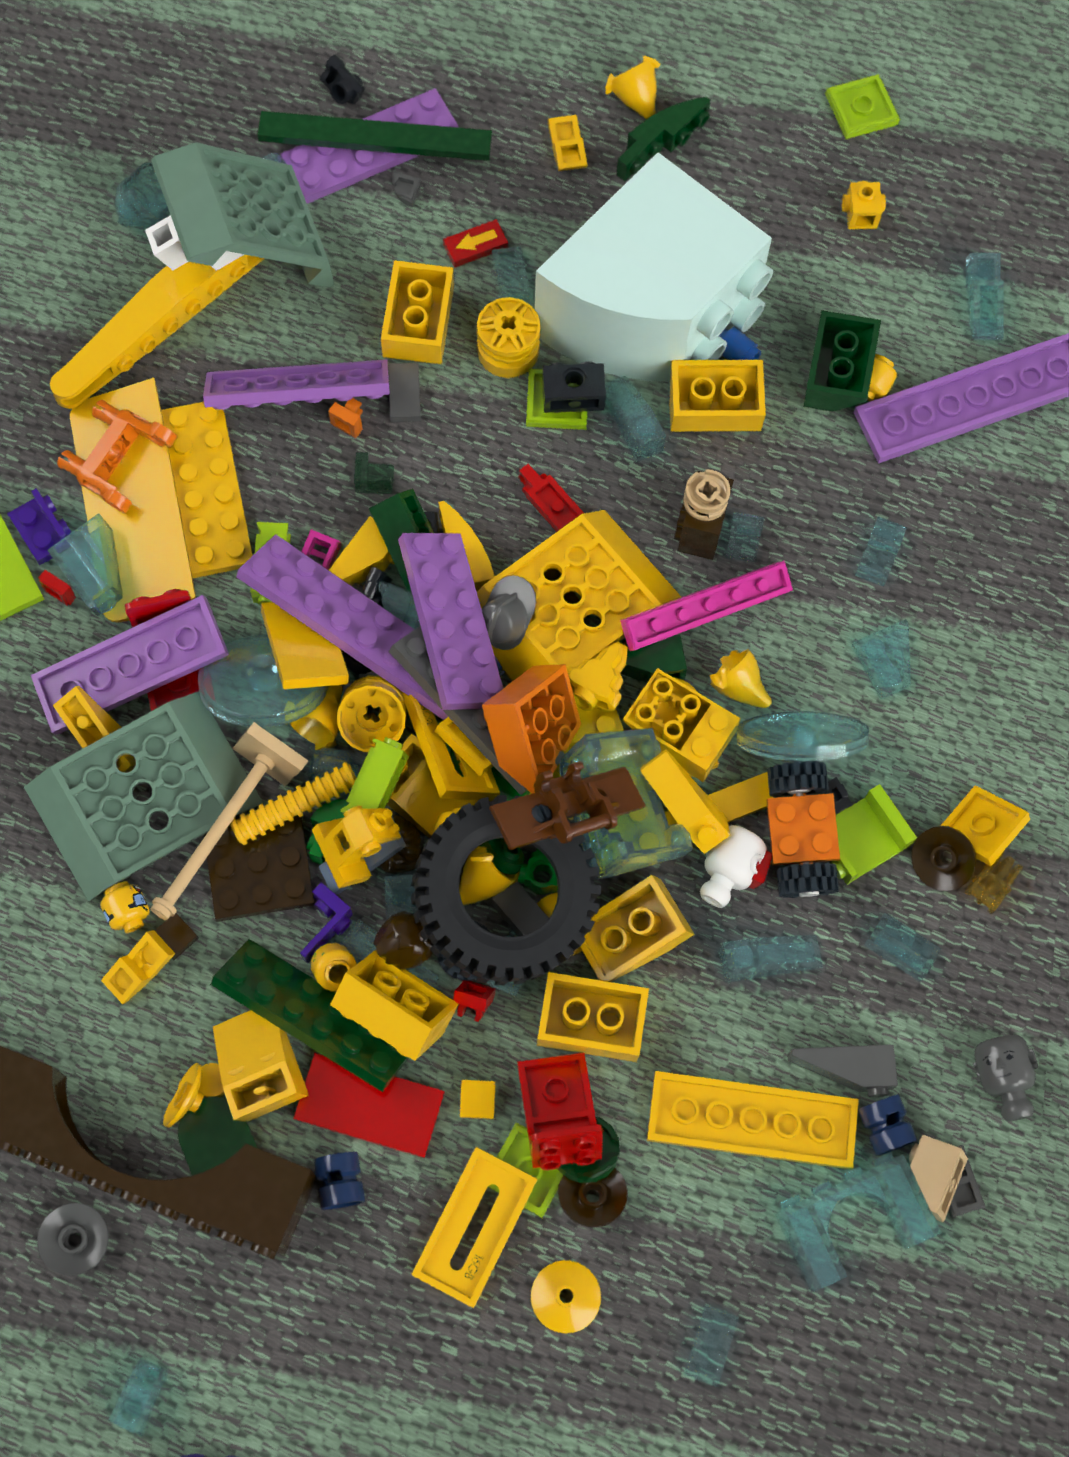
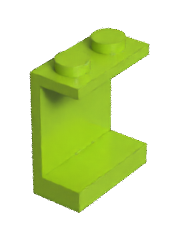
(870, 835)

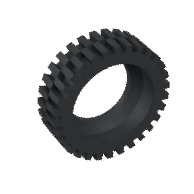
(467, 943)

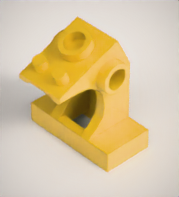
(361, 835)

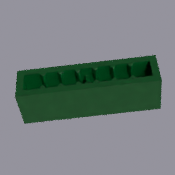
(397, 516)

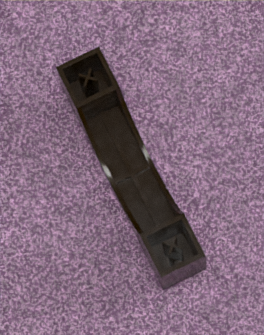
(245, 1197)

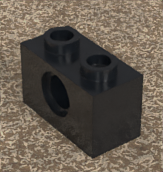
(563, 398)

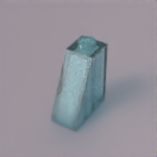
(91, 564)

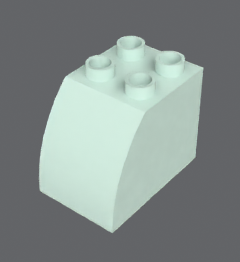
(653, 277)

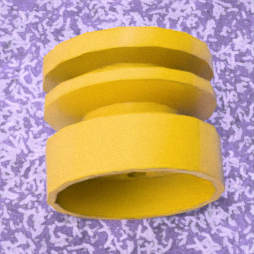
(508, 337)
(359, 727)

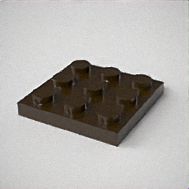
(261, 875)

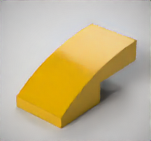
(567, 143)
(138, 967)

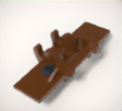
(557, 799)

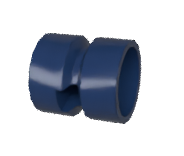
(884, 1137)
(340, 1193)

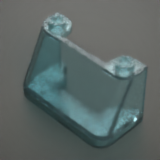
(642, 835)

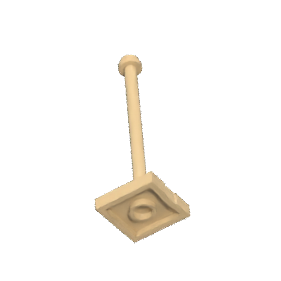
(268, 756)

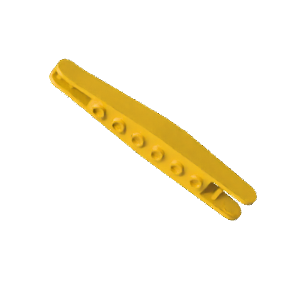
(142, 324)

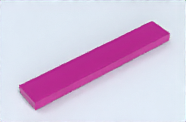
(706, 605)

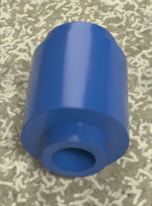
(739, 346)

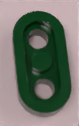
(504, 859)

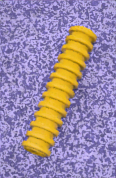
(293, 803)

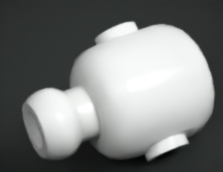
(731, 865)

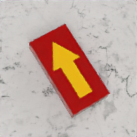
(475, 243)

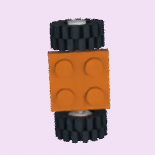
(803, 829)

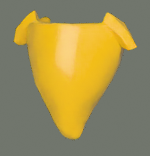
(636, 87)
(741, 679)
(321, 724)
(481, 877)

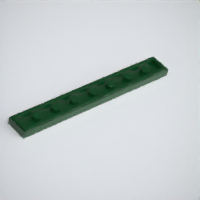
(374, 135)

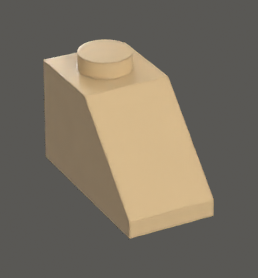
(937, 1172)

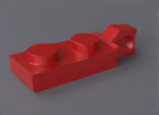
(548, 498)

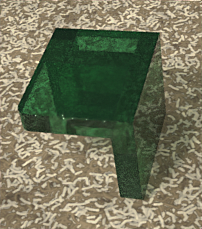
(372, 477)

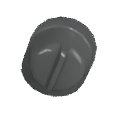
(509, 611)

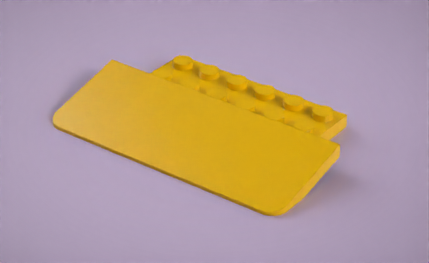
(183, 497)

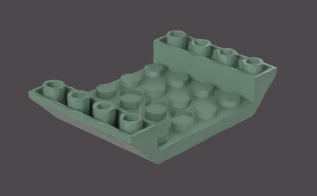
(241, 207)
(93, 805)

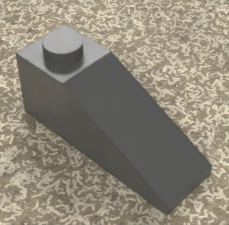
(856, 1067)

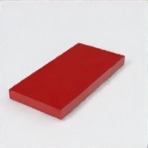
(346, 1104)

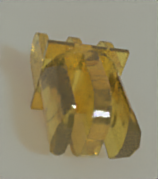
(994, 883)

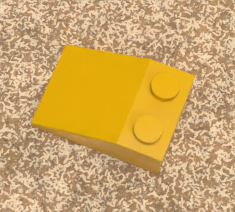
(634, 930)

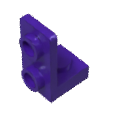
(328, 905)

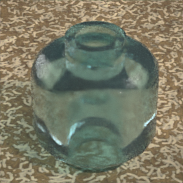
(327, 760)

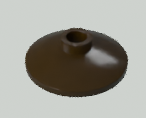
(931, 865)
(612, 1199)

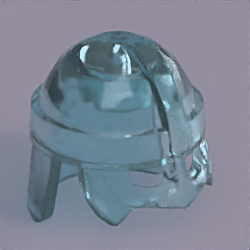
(140, 199)

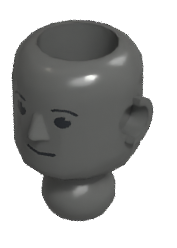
(1007, 1070)

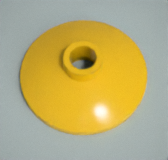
(186, 1097)
(565, 1316)

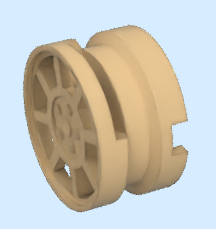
(706, 494)

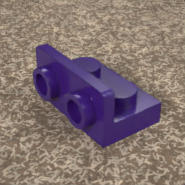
(39, 526)

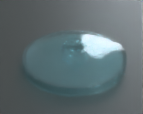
(249, 689)
(802, 736)

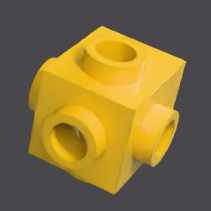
(863, 205)

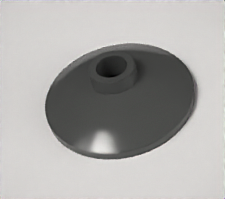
(55, 1235)

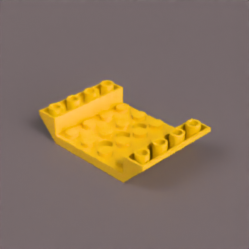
(607, 574)

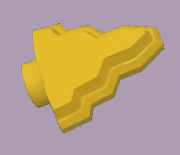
(599, 679)

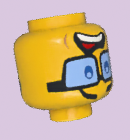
(124, 907)

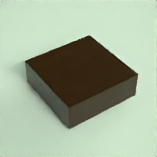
(177, 934)

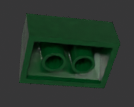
(842, 361)

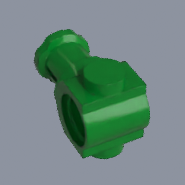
(536, 863)

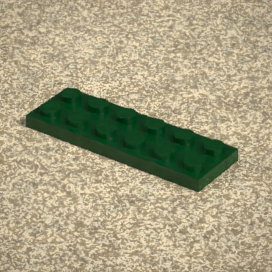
(304, 1011)

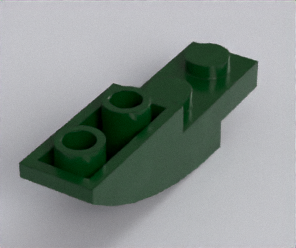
(663, 129)

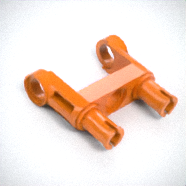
(118, 438)

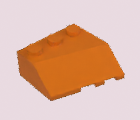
(532, 722)

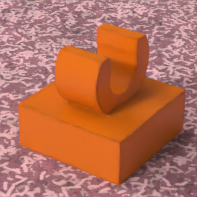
(347, 417)

